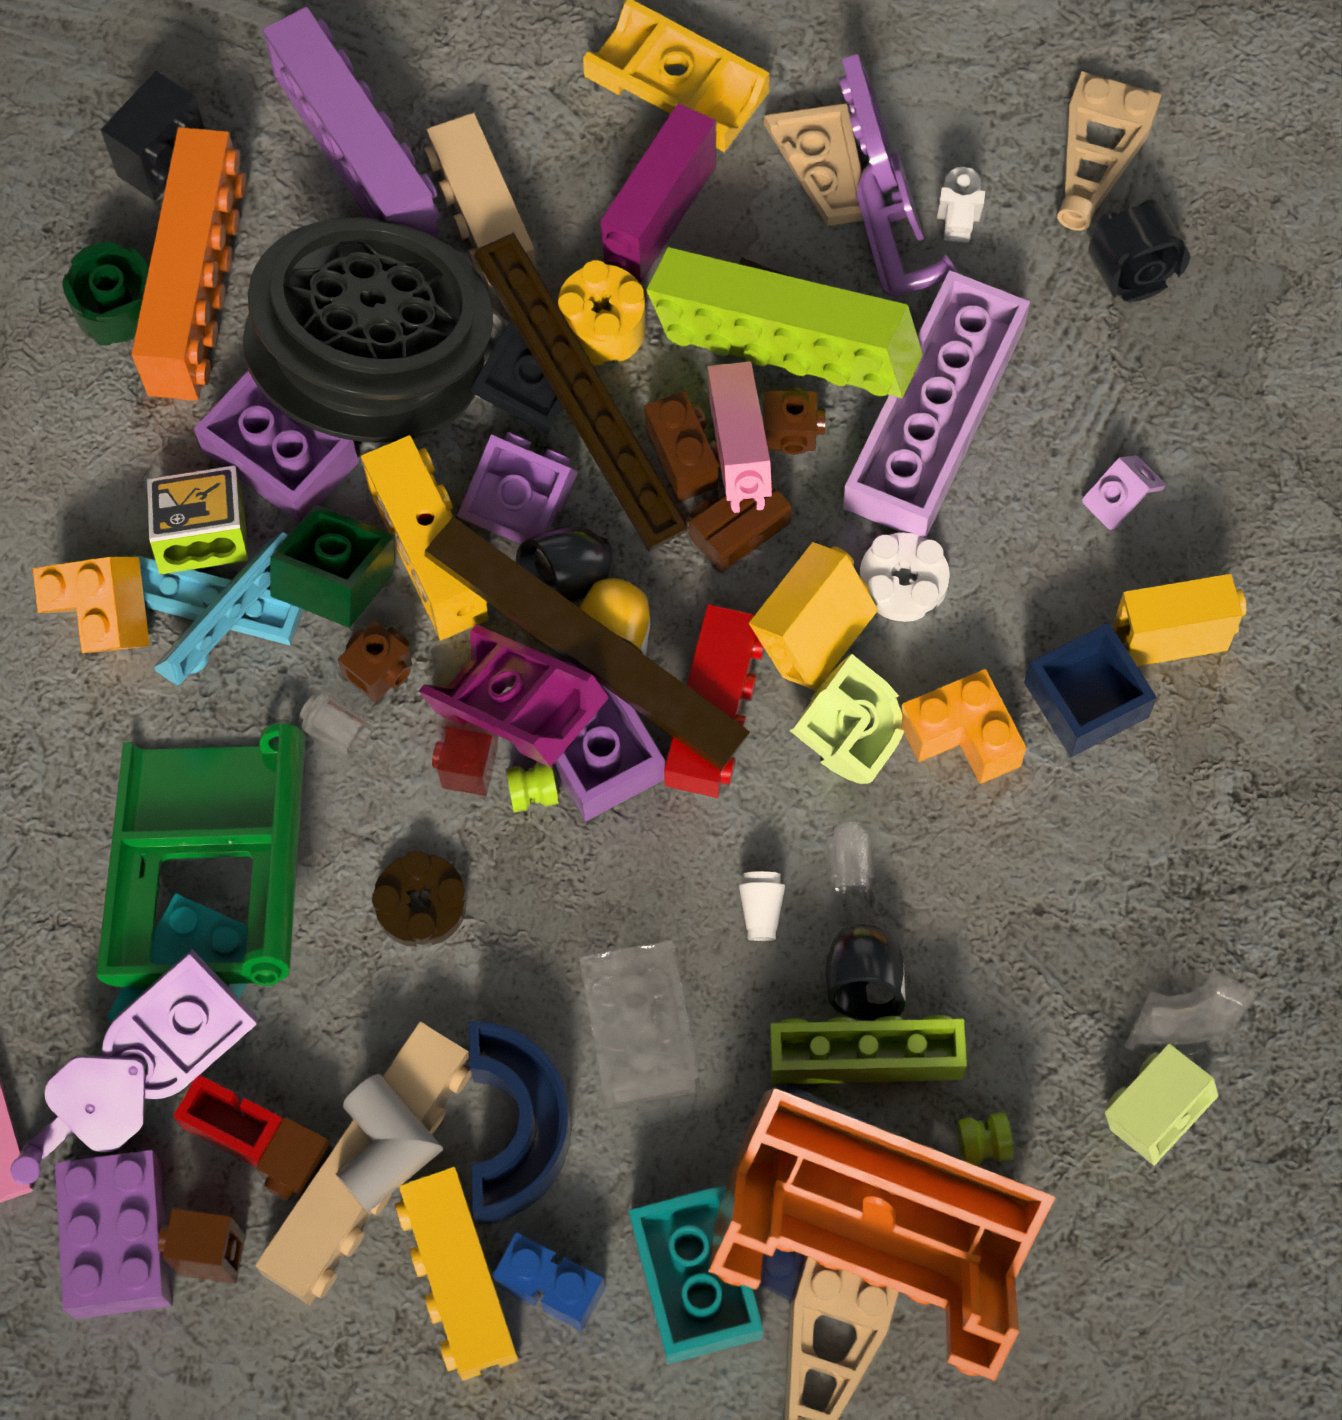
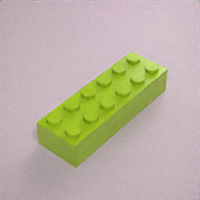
(786, 322)

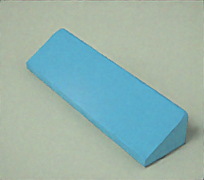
(219, 616)

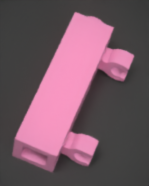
(739, 433)

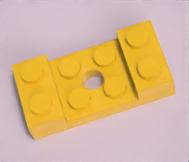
(714, 82)

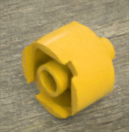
(604, 311)

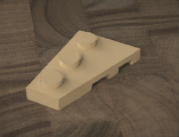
(823, 158)

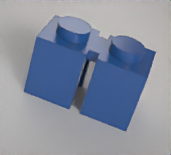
(568, 1289)

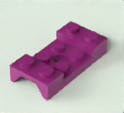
(540, 711)

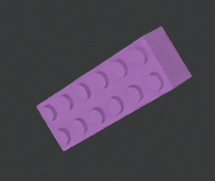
(347, 125)

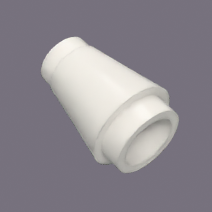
(761, 904)

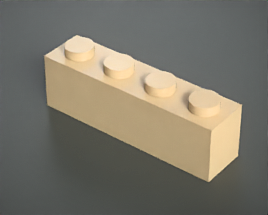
(474, 186)

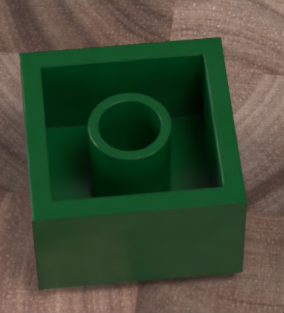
(332, 565)

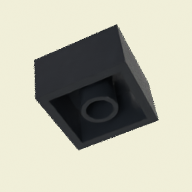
(145, 131)

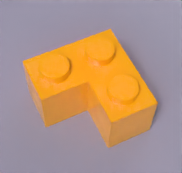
(106, 599)
(967, 716)

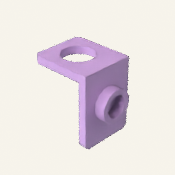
(1121, 490)

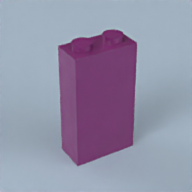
(659, 191)

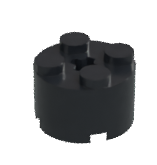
(1138, 251)

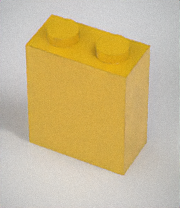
(814, 615)
(1180, 619)

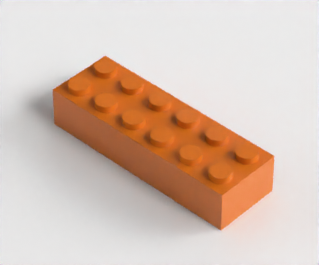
(189, 265)

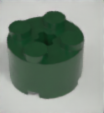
(106, 291)

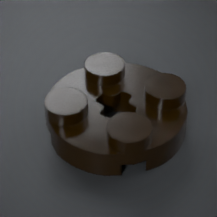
(418, 873)

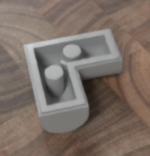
(398, 1146)

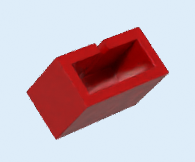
(216, 1118)

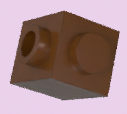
(292, 1159)

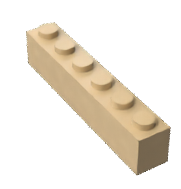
(327, 1216)

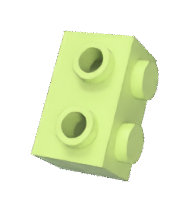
(1160, 1103)

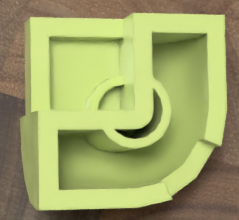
(852, 721)

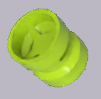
(531, 786)
(985, 1139)

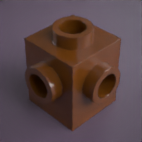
(792, 420)
(376, 660)

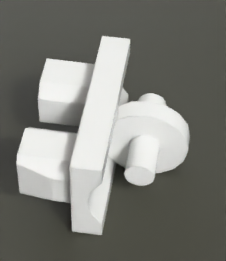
(960, 203)

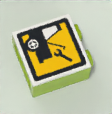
(197, 520)

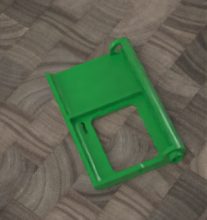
(205, 807)

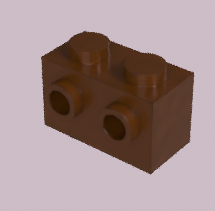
(681, 445)

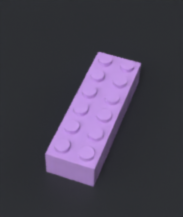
(928, 431)

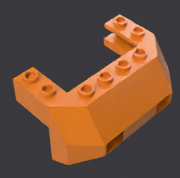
(883, 1213)

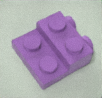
(517, 489)

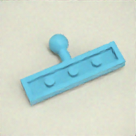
(192, 591)

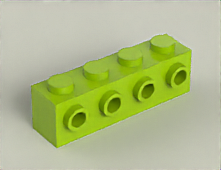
(867, 1050)

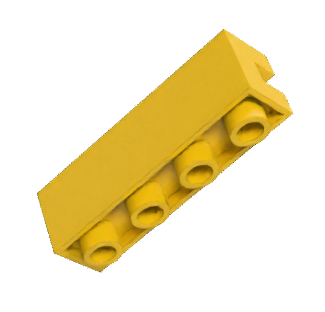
(457, 1274)

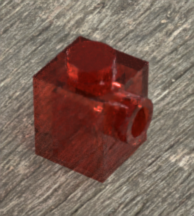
(465, 761)

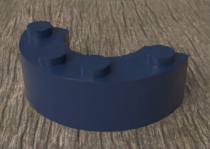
(543, 1133)

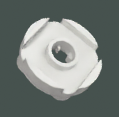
(910, 552)

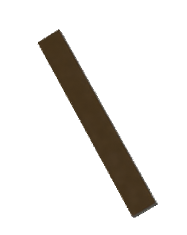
(581, 392)
(587, 643)

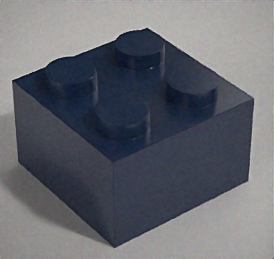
(1089, 689)

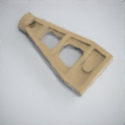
(1112, 105)
(848, 1300)

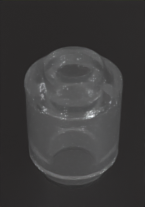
(850, 858)

